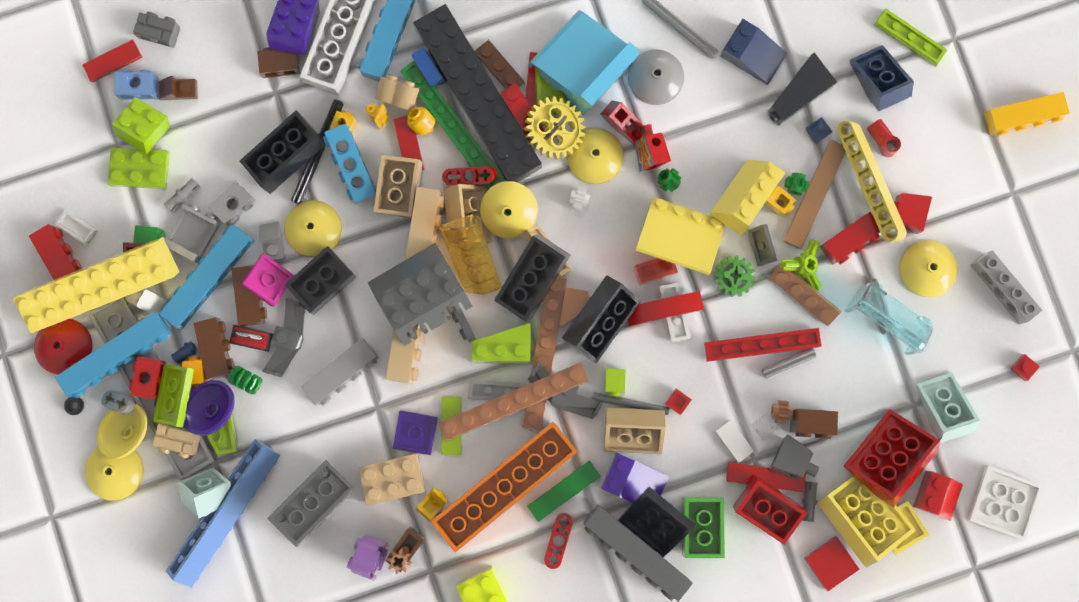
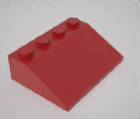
(892, 457)

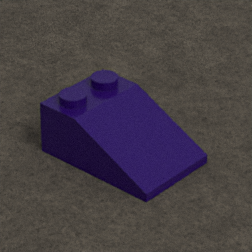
(630, 478)

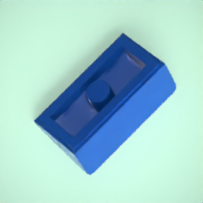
(428, 67)

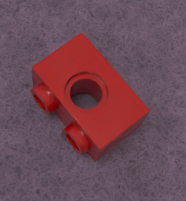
(140, 368)

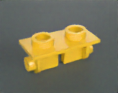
(377, 114)

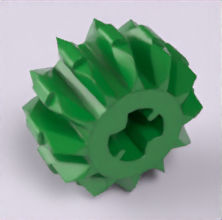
(245, 380)

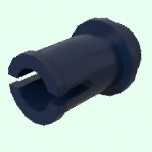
(184, 352)

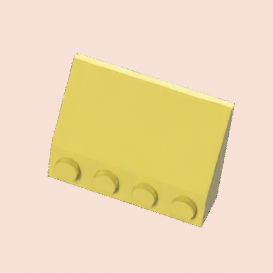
(680, 235)
(865, 521)

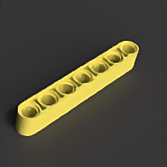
(878, 187)

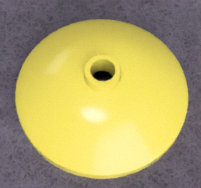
(598, 168)
(508, 196)
(325, 232)
(916, 269)
(120, 433)
(123, 481)

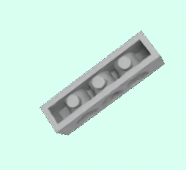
(1006, 287)

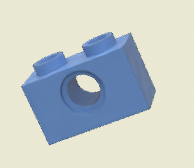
(125, 82)

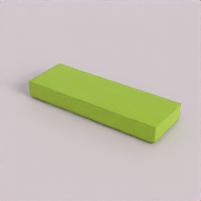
(450, 407)

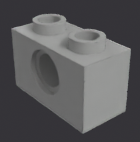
(221, 205)

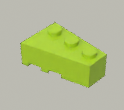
(504, 347)

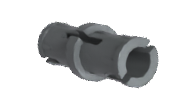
(810, 500)

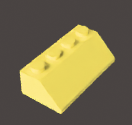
(747, 194)

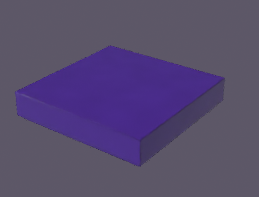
(415, 432)

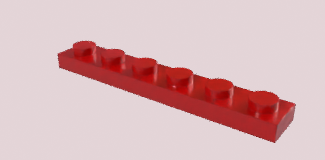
(762, 344)

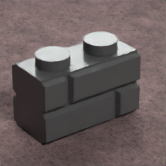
(156, 30)

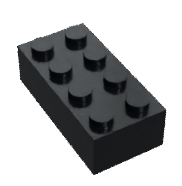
(282, 152)
(532, 277)
(601, 319)

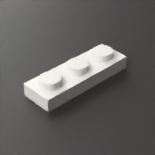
(678, 324)

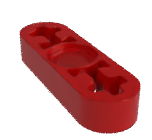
(462, 180)
(549, 553)

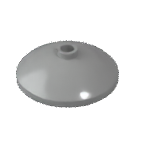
(653, 88)

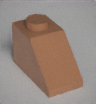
(573, 303)

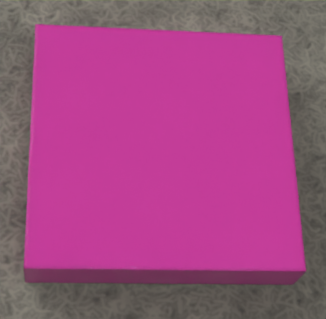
(267, 280)

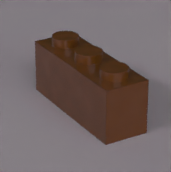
(248, 306)
(214, 348)

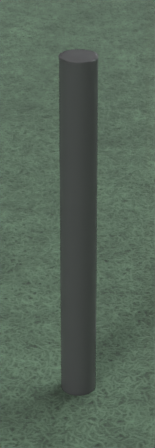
(628, 403)

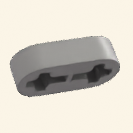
(119, 400)

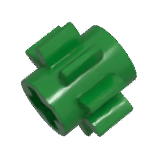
(669, 179)
(796, 183)

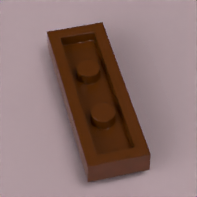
(498, 65)

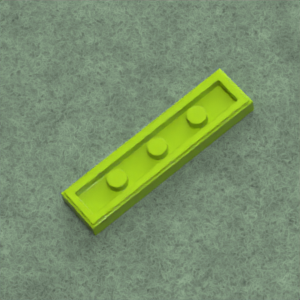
(910, 37)

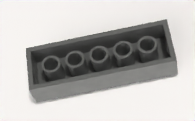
(638, 553)

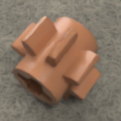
(781, 411)
(398, 567)

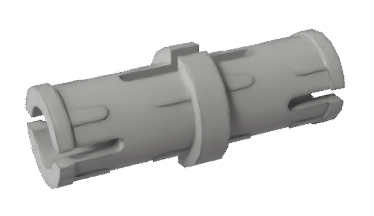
(181, 195)

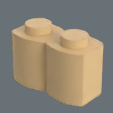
(396, 92)

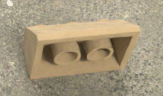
(463, 201)
(634, 430)

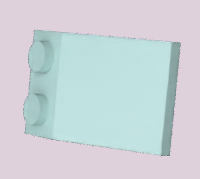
(947, 407)

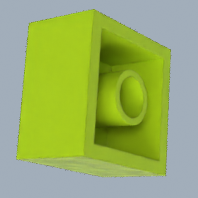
(140, 125)

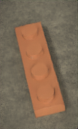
(805, 295)

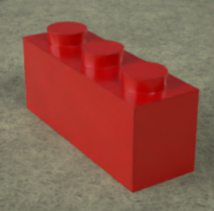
(851, 239)
(54, 251)

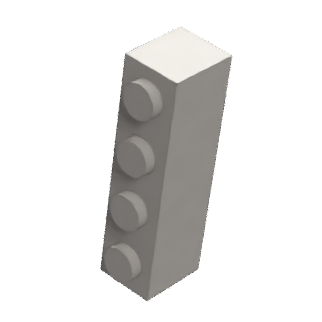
(339, 372)

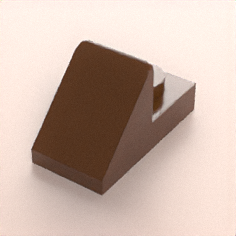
(178, 89)

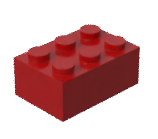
(769, 509)

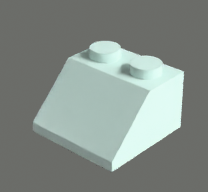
(203, 491)

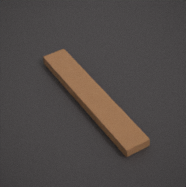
(815, 194)

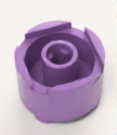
(368, 557)

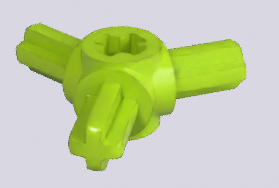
(805, 264)

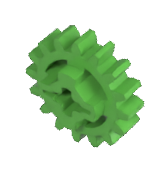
(725, 275)

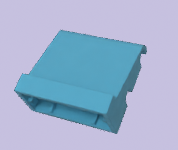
(584, 60)

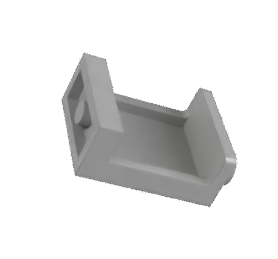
(192, 233)

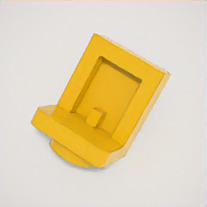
(432, 504)

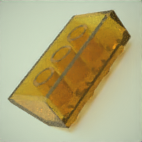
(470, 255)

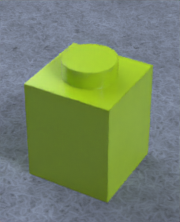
(615, 381)

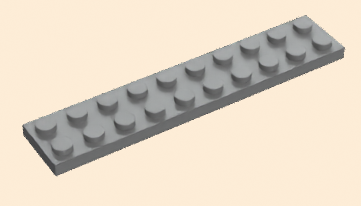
(110, 322)

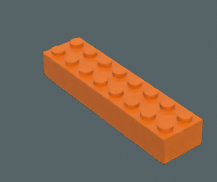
(504, 486)

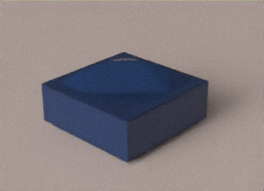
(818, 130)

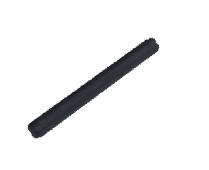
(313, 162)

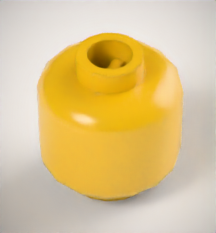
(421, 121)

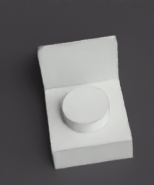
(146, 300)

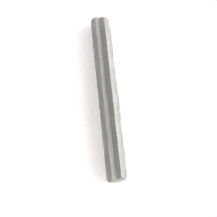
(681, 27)

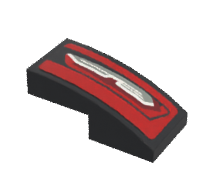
(251, 338)

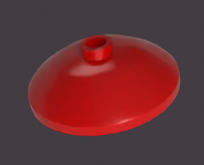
(74, 345)

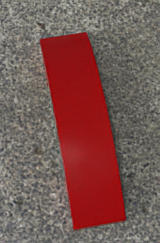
(666, 308)

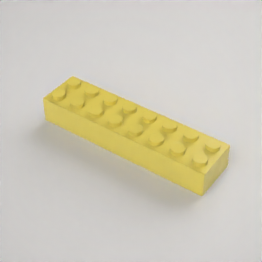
(96, 285)

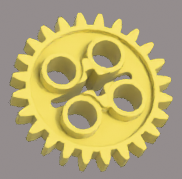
(542, 115)

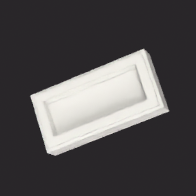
(76, 227)
(734, 441)

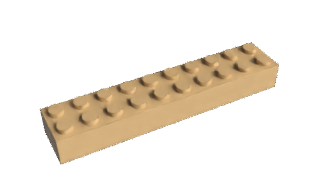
(422, 234)

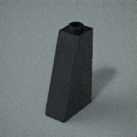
(804, 88)

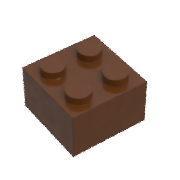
(817, 422)

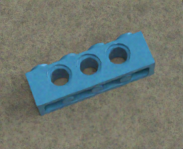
(343, 133)

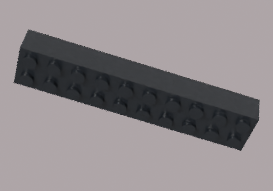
(477, 95)

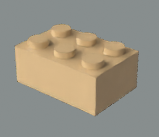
(397, 186)
(392, 479)

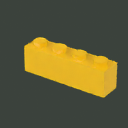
(1026, 113)

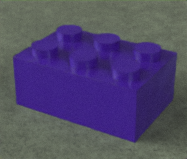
(293, 25)

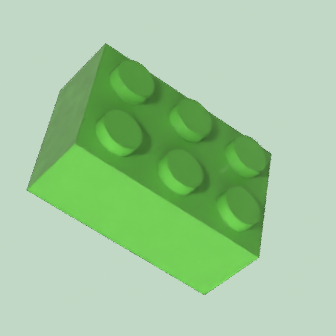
(708, 534)

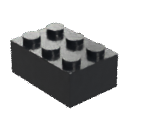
(320, 280)

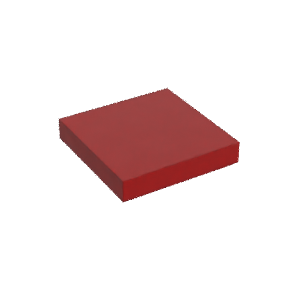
(831, 563)

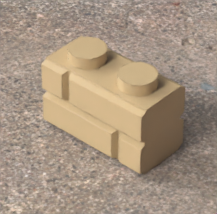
(175, 439)

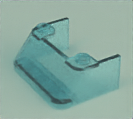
(893, 316)

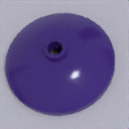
(208, 407)

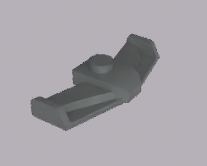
(287, 339)
(569, 399)

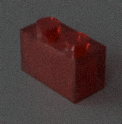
(654, 270)

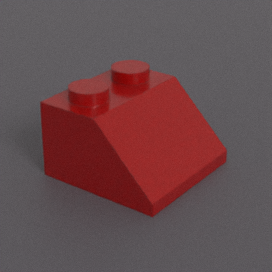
(938, 495)

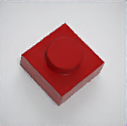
(1025, 367)
(678, 401)

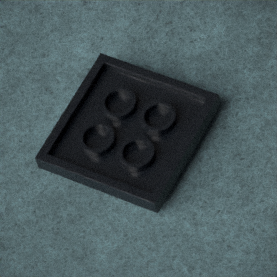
(656, 522)

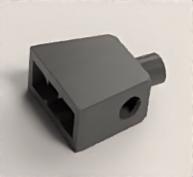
(793, 460)

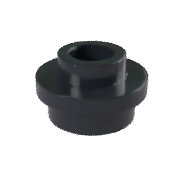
(68, 405)

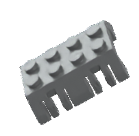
(418, 293)

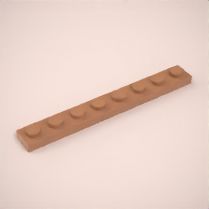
(546, 346)
(513, 402)

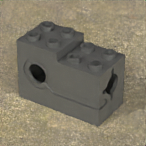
(311, 503)

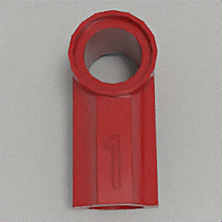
(882, 136)

